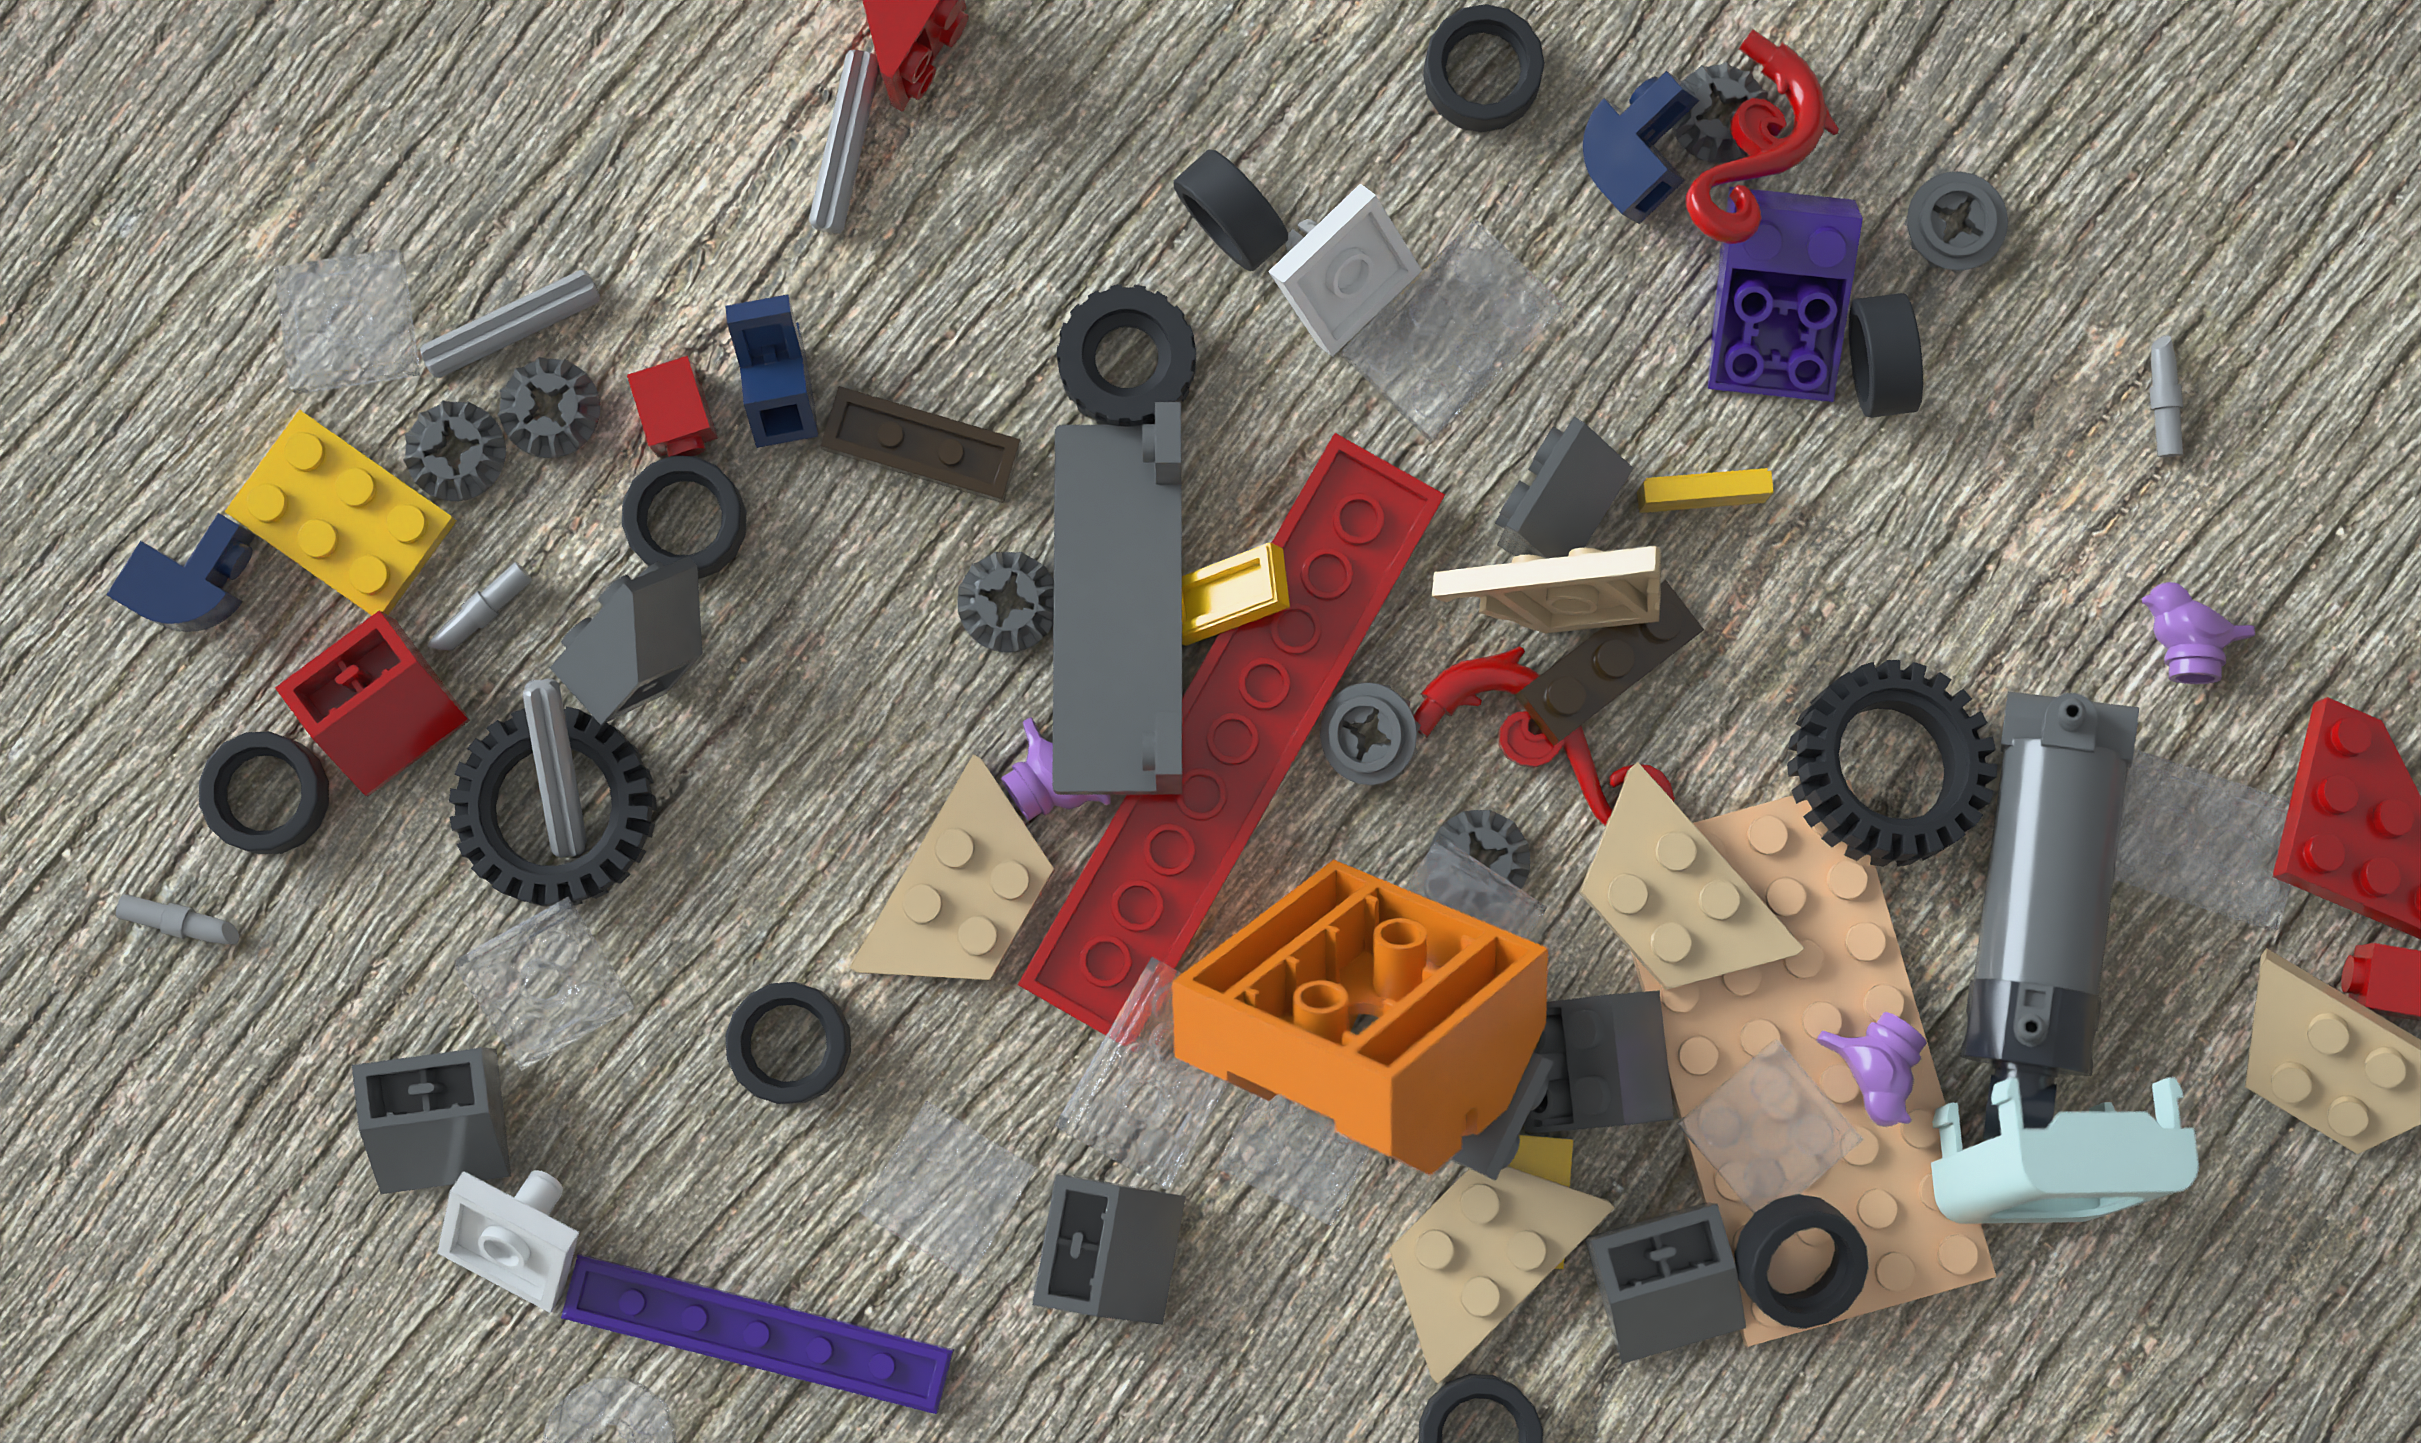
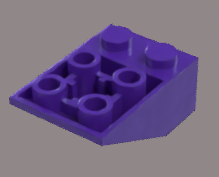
(1785, 298)

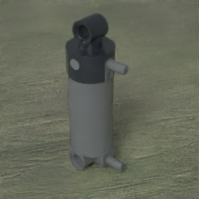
(2048, 895)

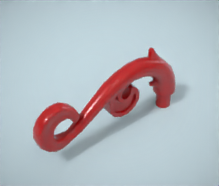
(1754, 131)
(1501, 672)

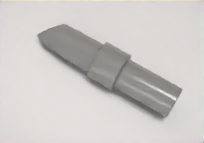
(2166, 398)
(481, 608)
(176, 920)

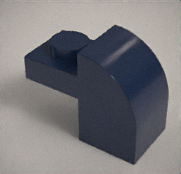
(1622, 148)
(773, 370)
(187, 594)

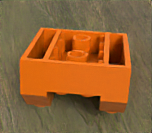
(1450, 997)

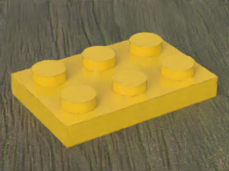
(340, 515)

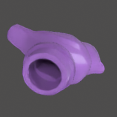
(2191, 634)
(1031, 780)
(1881, 1065)

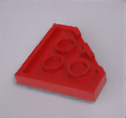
(2354, 820)

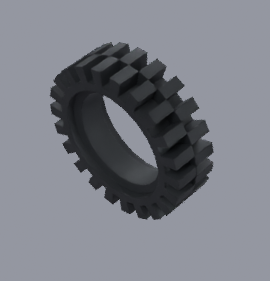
(1944, 719)
(547, 884)

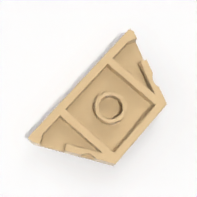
(1563, 592)
(961, 890)
(1676, 894)
(2331, 1059)
(1484, 1254)

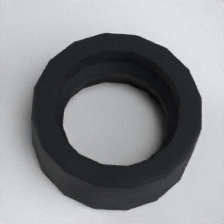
(1491, 21)
(1231, 210)
(1885, 355)
(684, 469)
(214, 793)
(751, 1011)
(1837, 1286)
(1479, 1387)

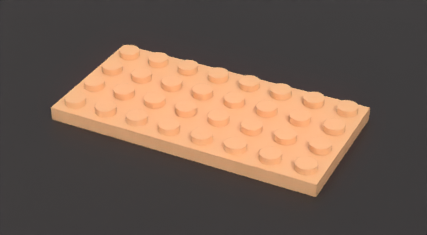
(1834, 986)

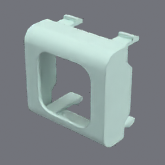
(2071, 1169)

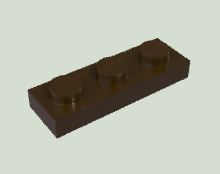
(921, 444)
(1606, 667)

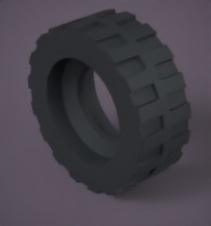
(1114, 310)

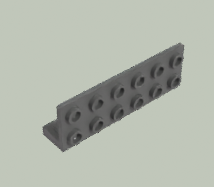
(1118, 608)

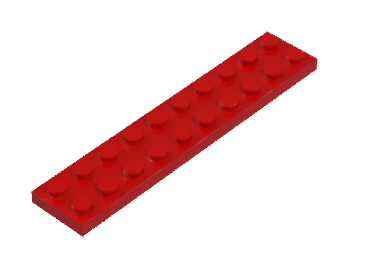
(1239, 737)

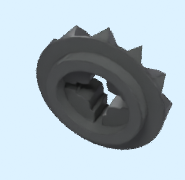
(1707, 138)
(1985, 217)
(543, 436)
(478, 466)
(1022, 627)
(1345, 745)
(1494, 833)

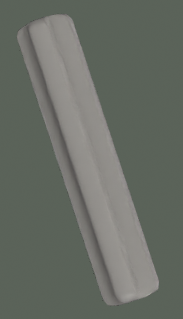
(844, 142)
(510, 323)
(554, 767)

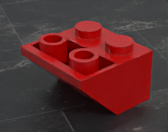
(908, 40)
(372, 703)

